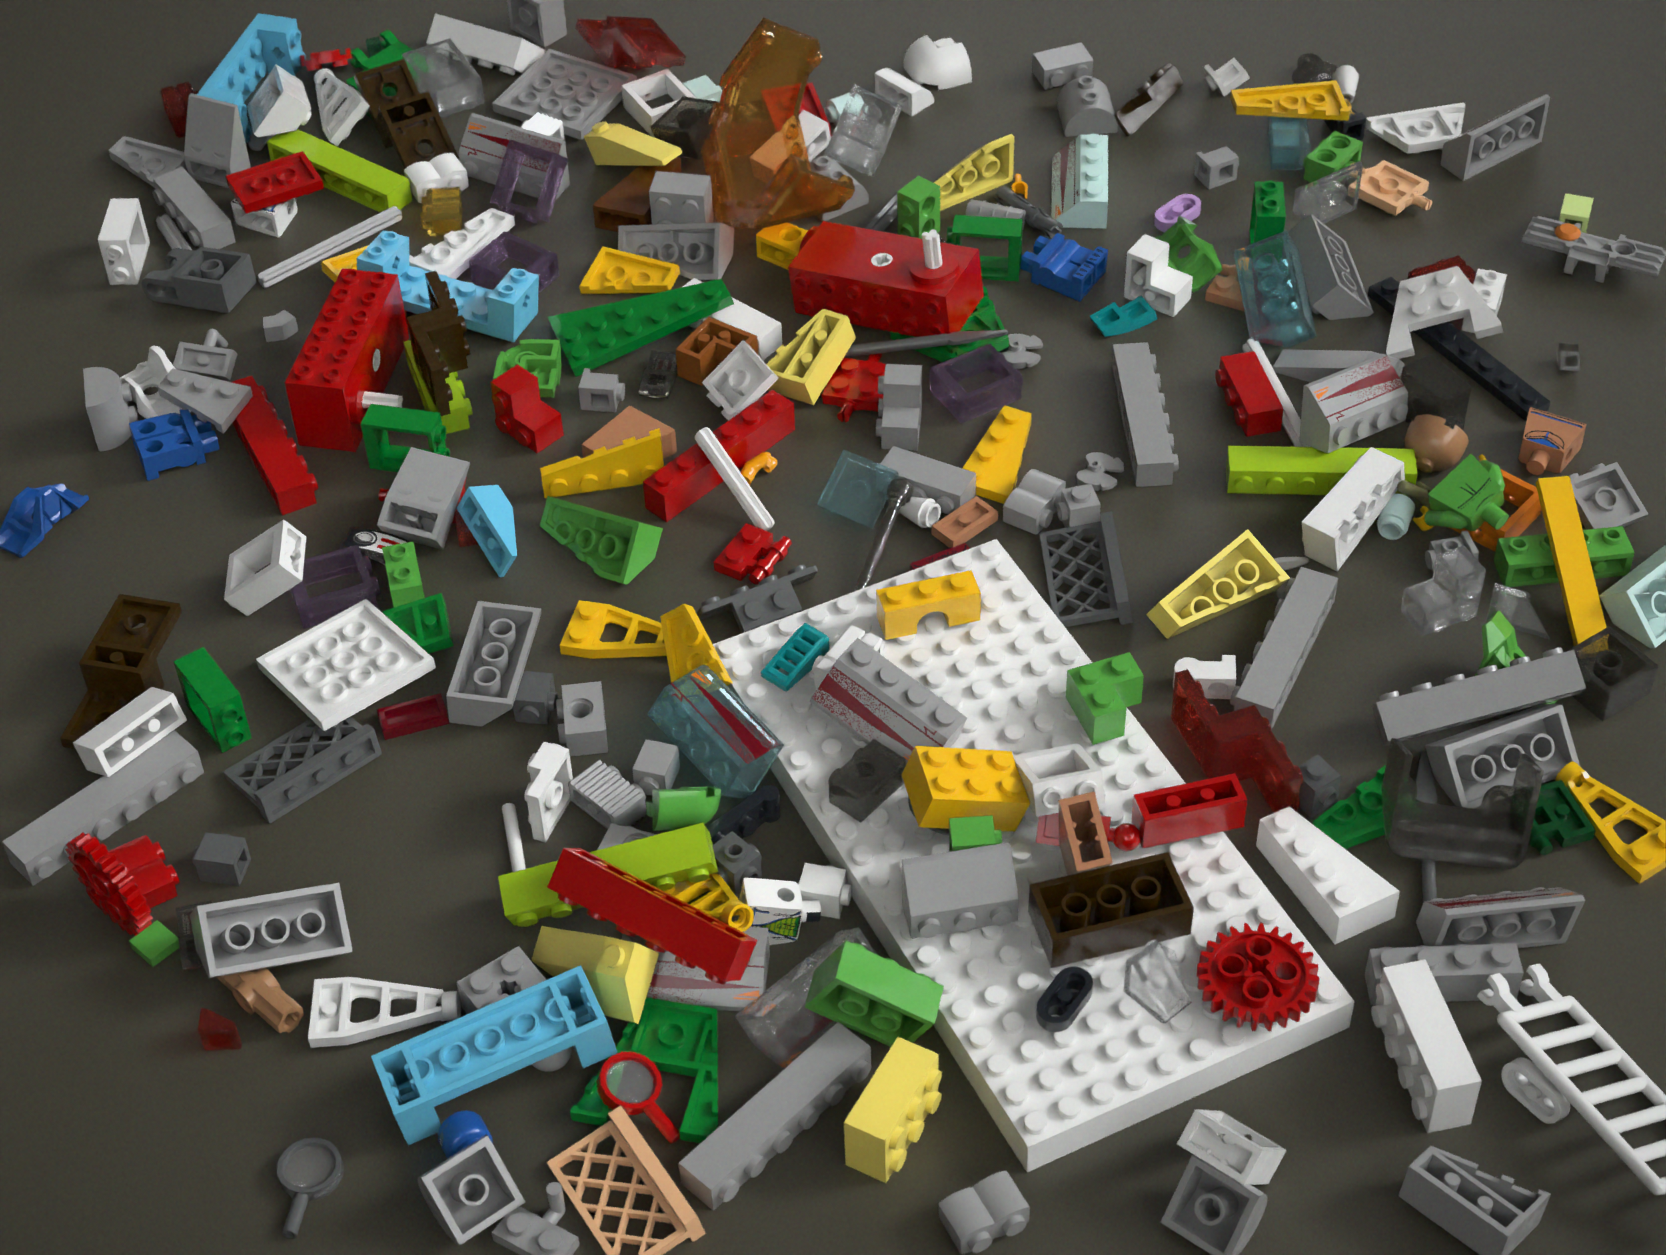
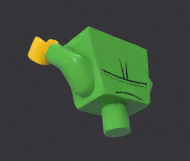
(1466, 497)

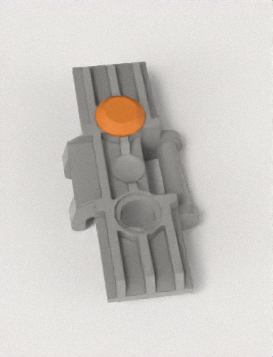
(1594, 249)

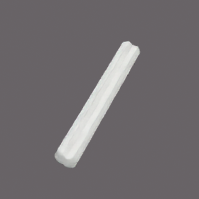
(734, 479)

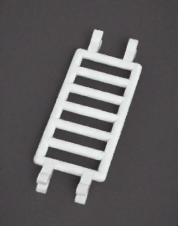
(1552, 1003)

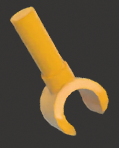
(1020, 186)

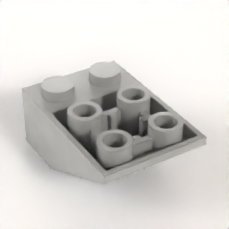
(214, 140)
(424, 498)

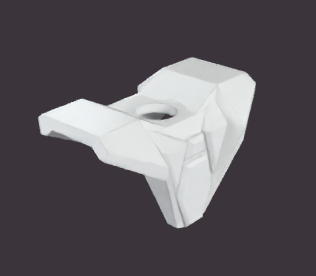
(150, 375)

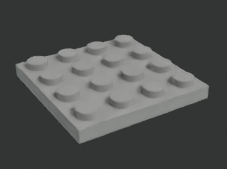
(564, 89)

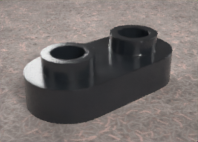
(1061, 1001)

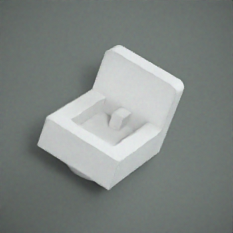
(1226, 77)

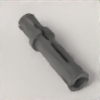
(1036, 217)

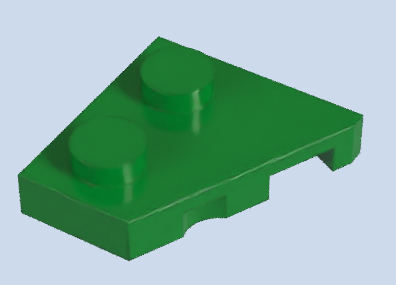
(424, 622)

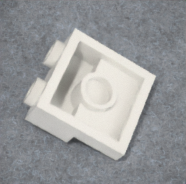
(739, 380)
(548, 790)

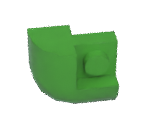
(538, 357)
(682, 807)

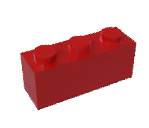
(1249, 394)
(1189, 810)

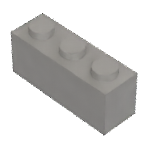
(933, 479)

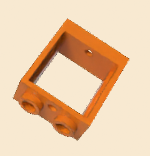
(1520, 494)

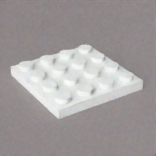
(345, 664)

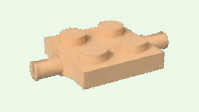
(1393, 188)

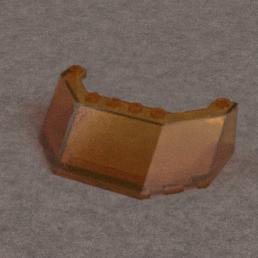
(757, 137)

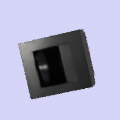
(1355, 124)

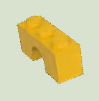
(905, 604)

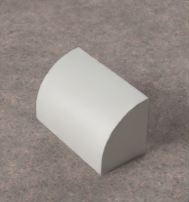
(902, 91)

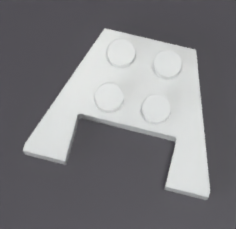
(1433, 301)

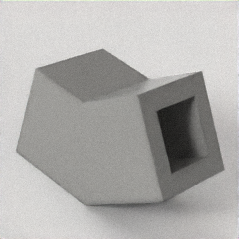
(279, 326)

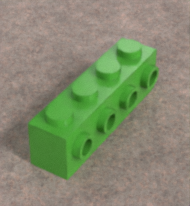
(1531, 562)

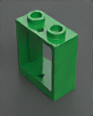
(1267, 210)
(992, 227)
(387, 418)
(212, 699)

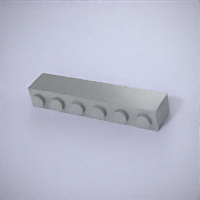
(1143, 415)
(1286, 643)
(1478, 697)
(103, 806)
(775, 1116)

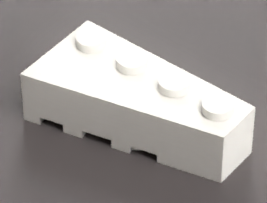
(1351, 508)
(1325, 877)

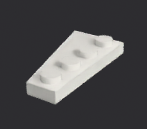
(458, 247)

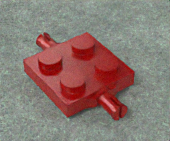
(855, 386)

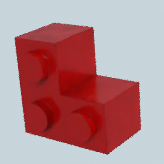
(522, 411)

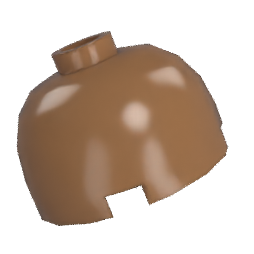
(1434, 443)

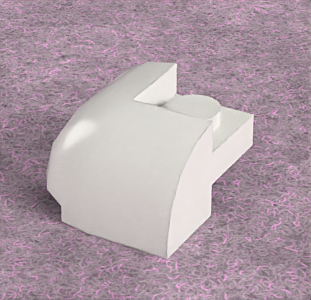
(938, 63)

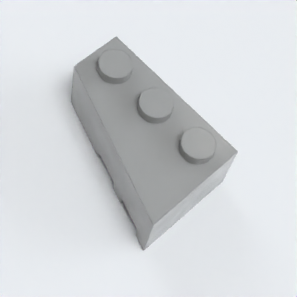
(1470, 1204)

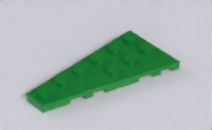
(616, 328)

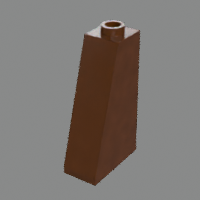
(629, 200)

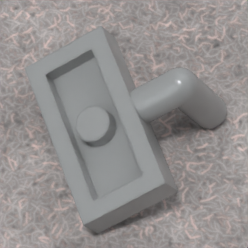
(206, 358)
(532, 1235)

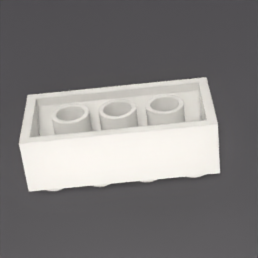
(486, 45)
(279, 104)

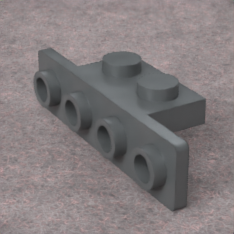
(761, 604)

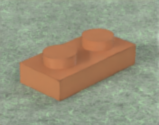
(964, 522)

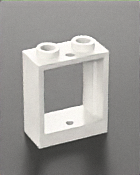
(655, 86)
(123, 241)
(281, 547)
(1071, 772)
(1223, 1145)

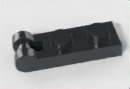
(748, 814)

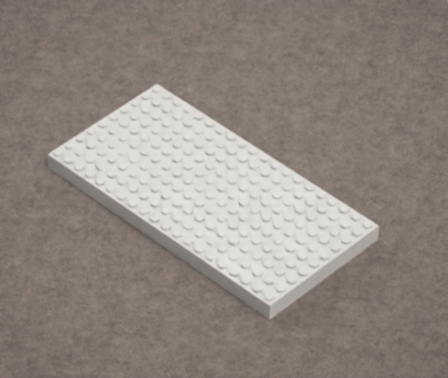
(1010, 683)

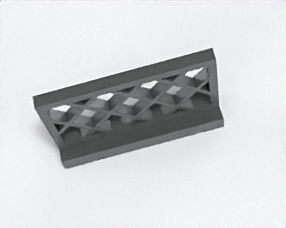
(1109, 560)
(308, 774)

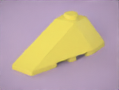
(625, 146)
(978, 172)
(614, 967)

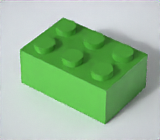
(873, 995)

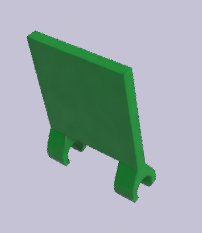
(392, 52)

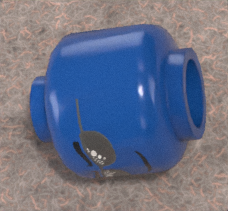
(460, 1131)

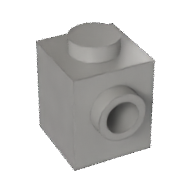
(1078, 506)
(656, 766)

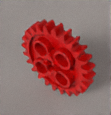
(109, 883)
(1266, 980)

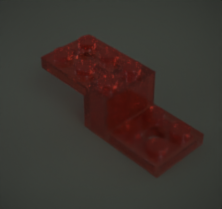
(630, 42)
(1235, 744)

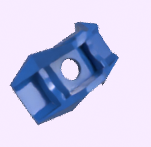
(34, 514)

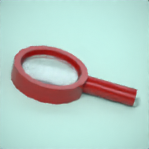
(635, 1085)

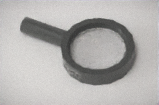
(307, 1173)

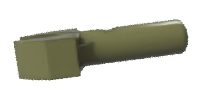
(1418, 491)

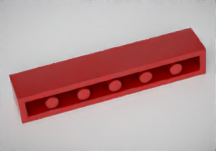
(742, 437)
(273, 452)
(652, 915)

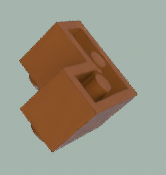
(708, 348)

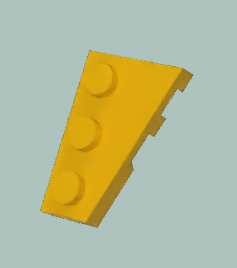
(627, 273)
(689, 644)

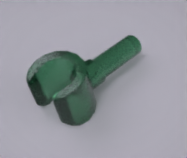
(373, 46)

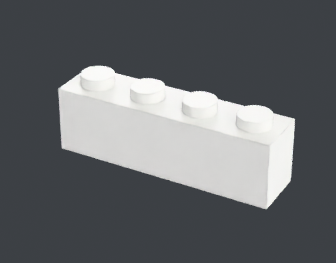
(750, 320)

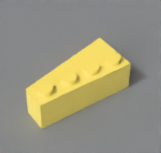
(1224, 583)

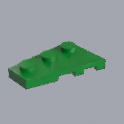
(1357, 817)

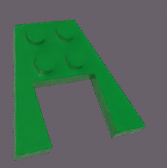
(678, 1041)

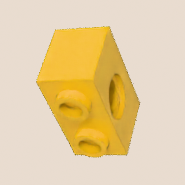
(779, 243)

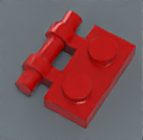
(744, 554)

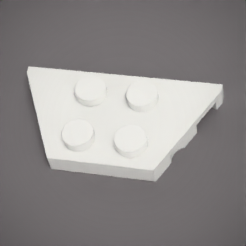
(1419, 129)

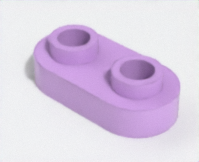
(1182, 205)

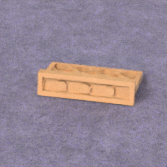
(648, 1168)

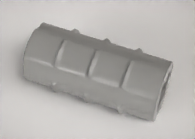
(986, 209)

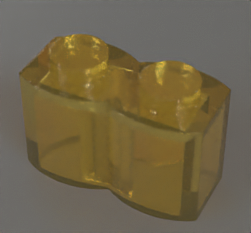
(442, 210)

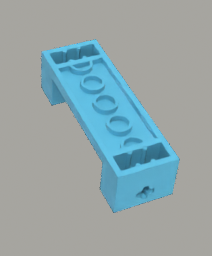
(262, 45)
(492, 312)
(490, 1046)

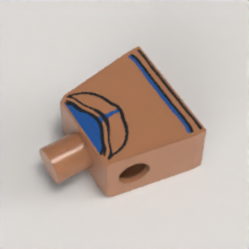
(1550, 441)

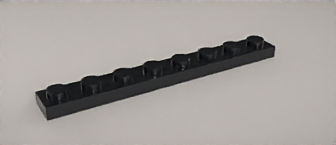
(1469, 357)

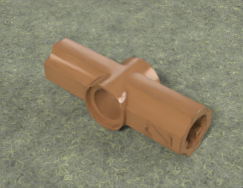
(261, 993)

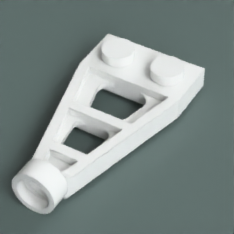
(338, 126)
(332, 1009)

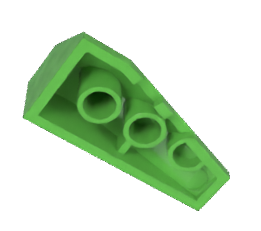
(607, 542)

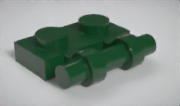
(1561, 817)

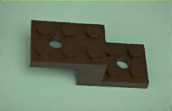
(407, 116)
(438, 342)
(121, 660)

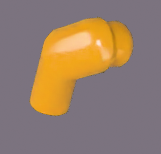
(751, 467)

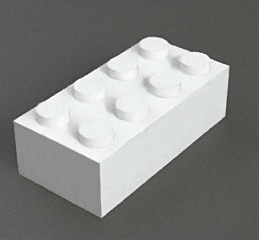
(1426, 1046)

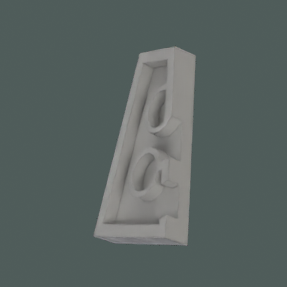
(206, 396)

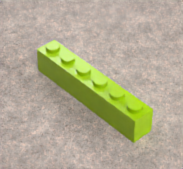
(345, 171)
(1299, 468)
(655, 859)

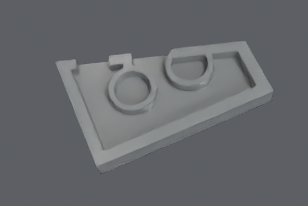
(146, 158)

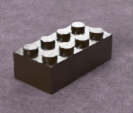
(1110, 909)

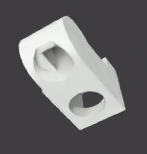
(1216, 677)

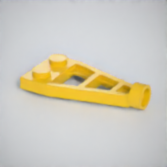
(588, 624)
(1640, 858)
(718, 894)

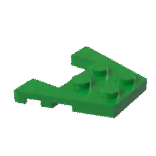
(981, 319)

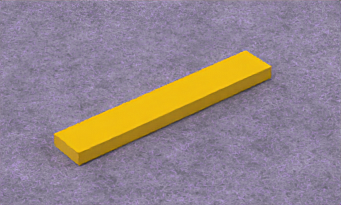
(1571, 557)

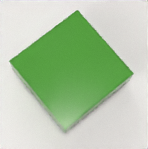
(154, 943)

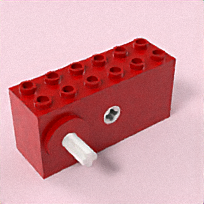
(887, 279)
(348, 360)

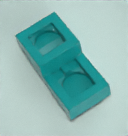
(1129, 317)

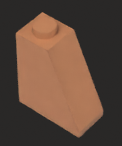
(627, 425)
(1082, 834)

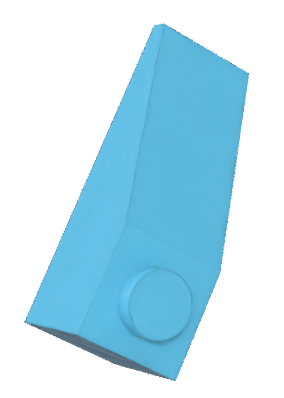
(491, 523)

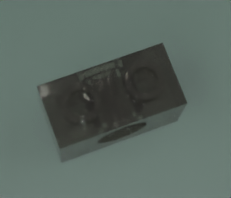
(866, 780)

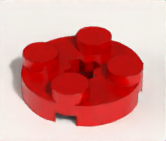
(328, 56)

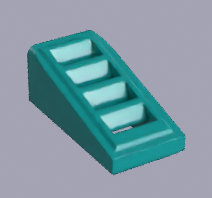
(804, 639)

